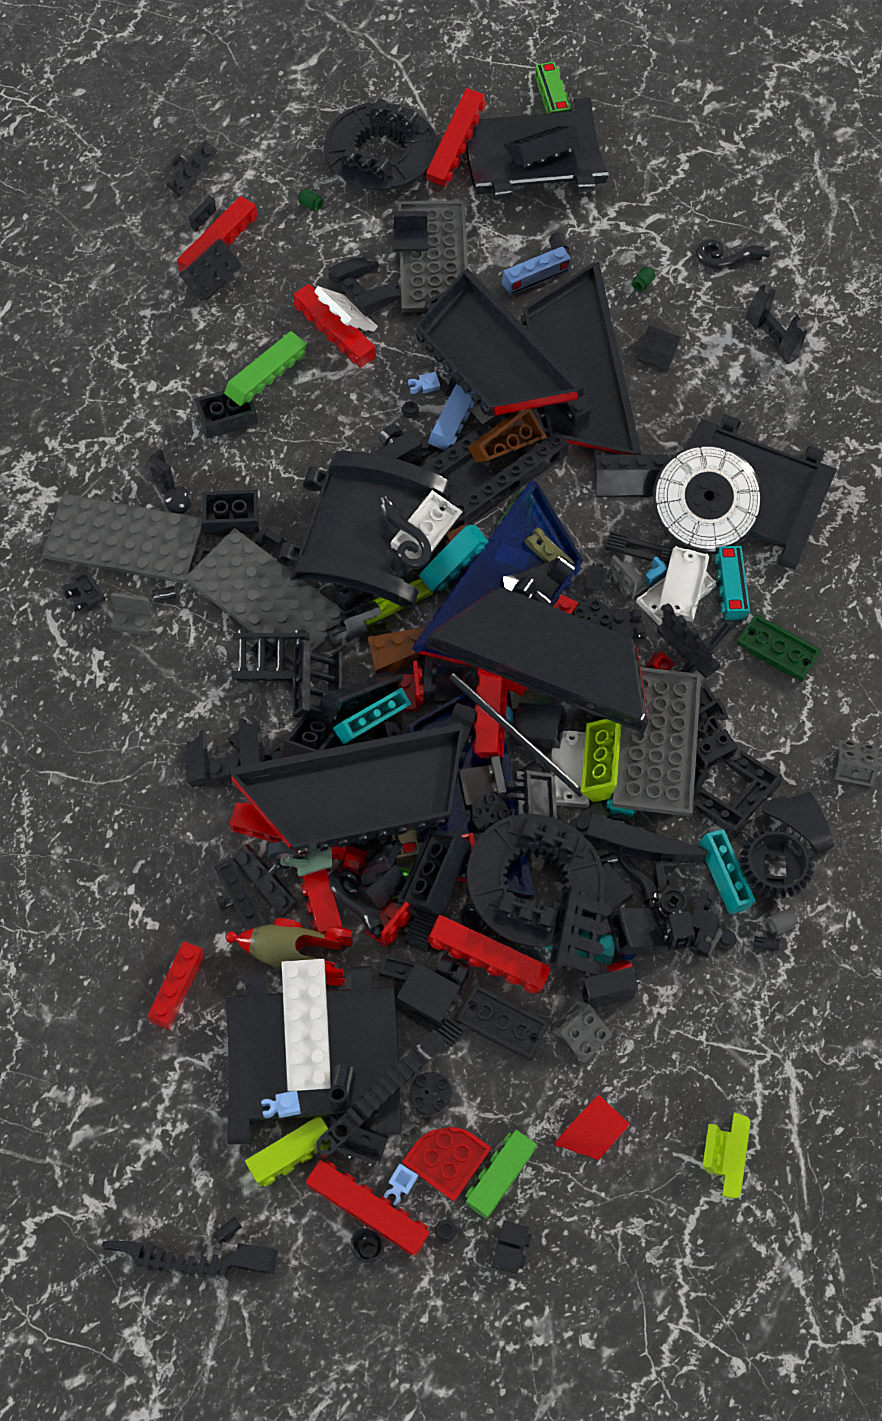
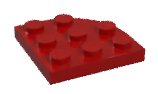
(447, 1159)

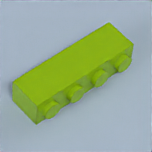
(286, 1152)

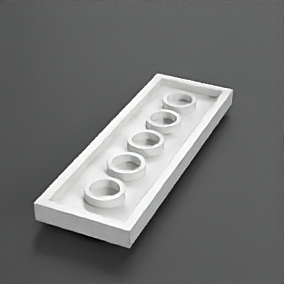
(306, 1025)

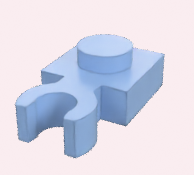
(426, 383)
(285, 1104)
(402, 1181)

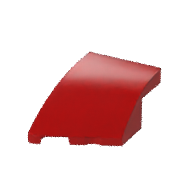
(593, 1130)

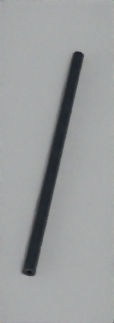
(516, 734)

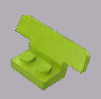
(727, 1154)

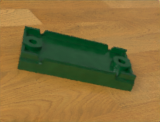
(778, 647)

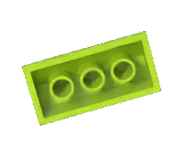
(600, 759)

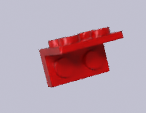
(413, 689)
(393, 919)

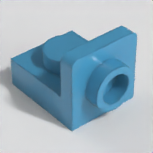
(657, 572)

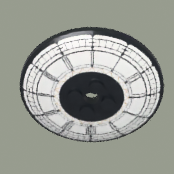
(693, 519)

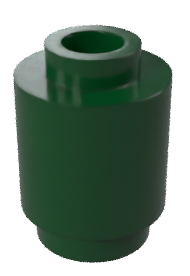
(310, 199)
(643, 279)

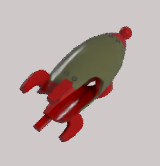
(285, 939)

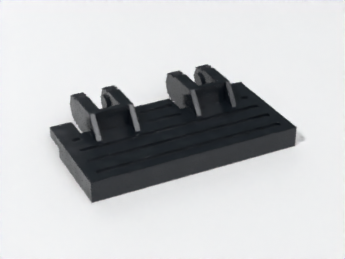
(536, 794)

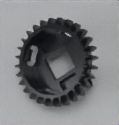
(776, 849)

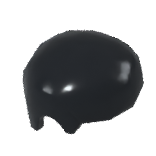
(178, 500)
(470, 918)
(367, 1245)

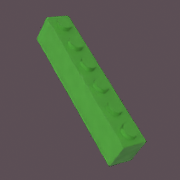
(266, 368)

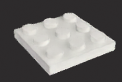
(343, 307)

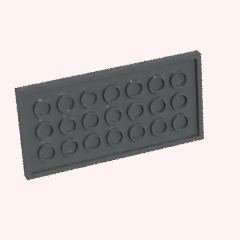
(433, 271)
(123, 538)
(260, 593)
(659, 765)

